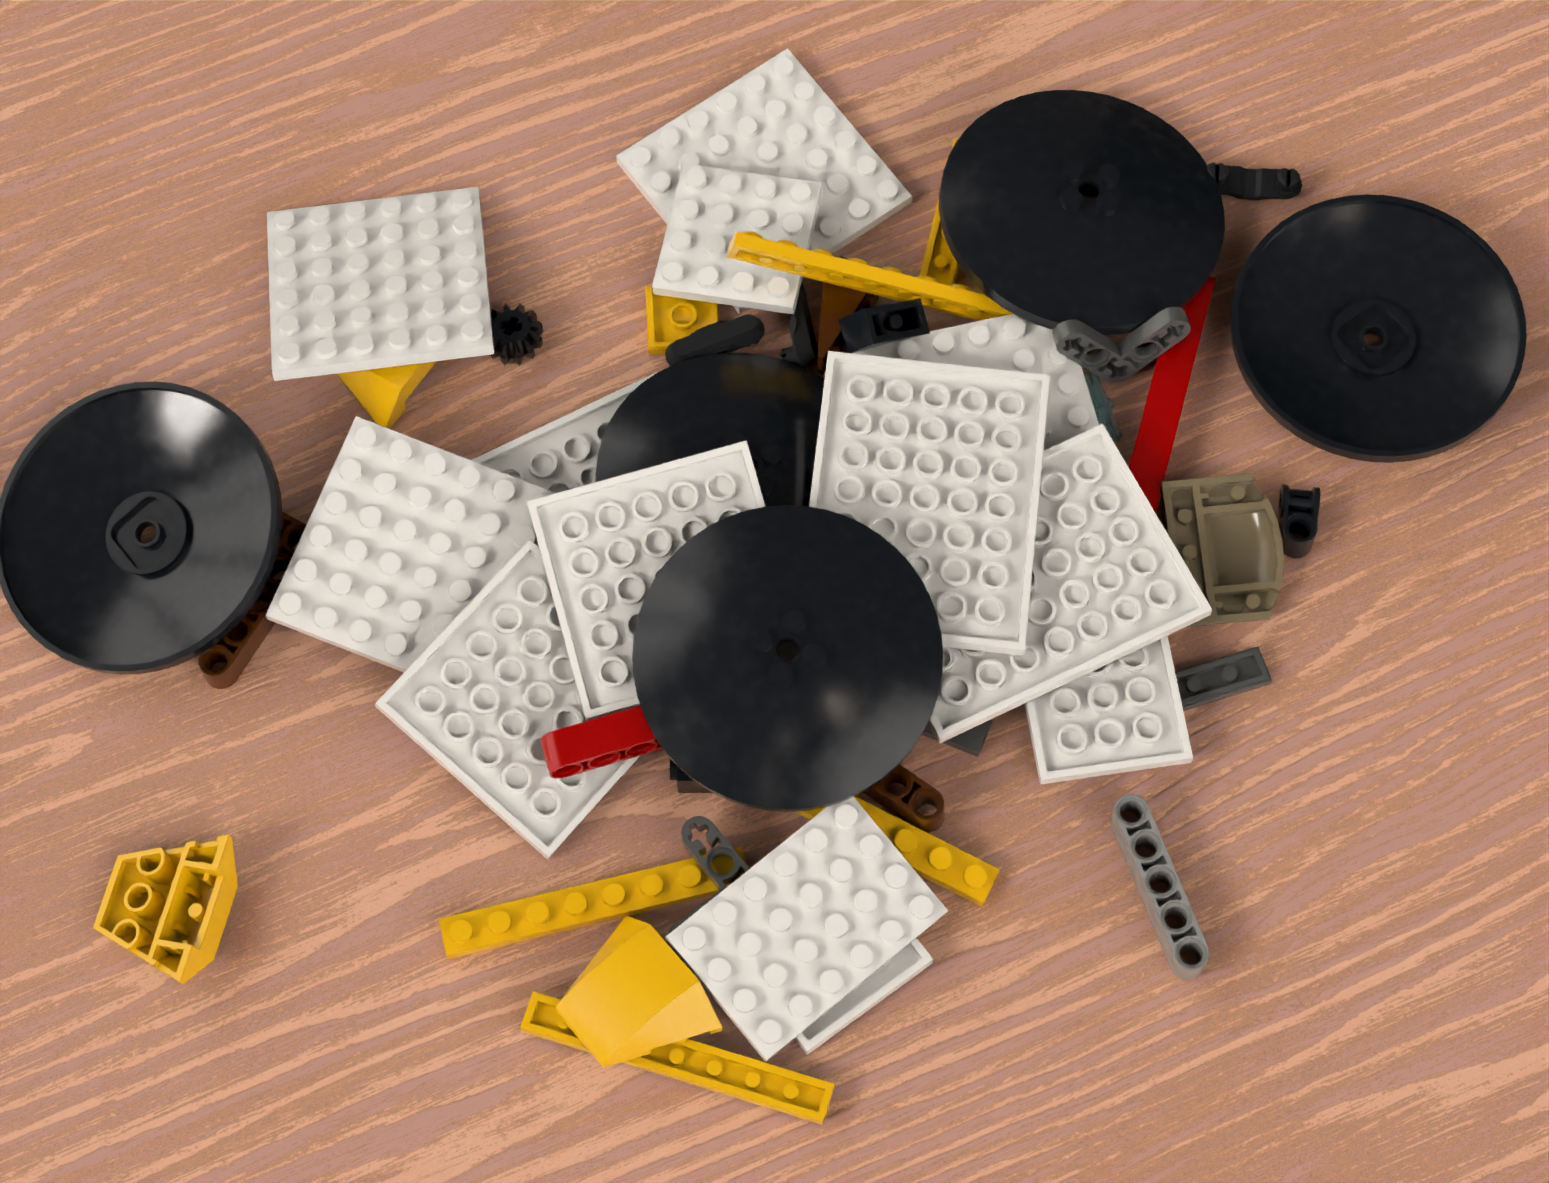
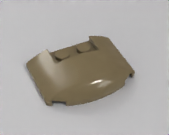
(1227, 543)

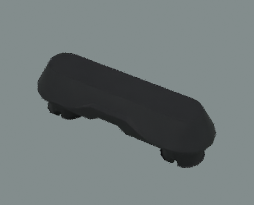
(1256, 183)
(716, 339)
(804, 346)

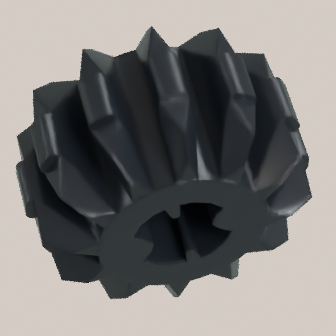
(515, 333)

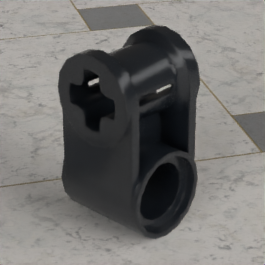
(1298, 513)

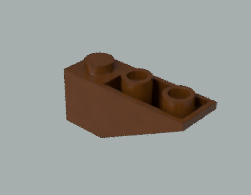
(836, 304)

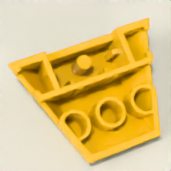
(385, 390)
(171, 904)
(635, 997)

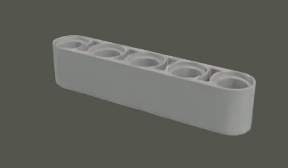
(1159, 904)

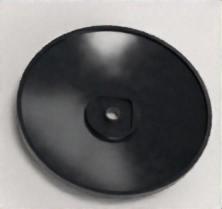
(1048, 250)
(1388, 270)
(718, 404)
(78, 519)
(802, 726)

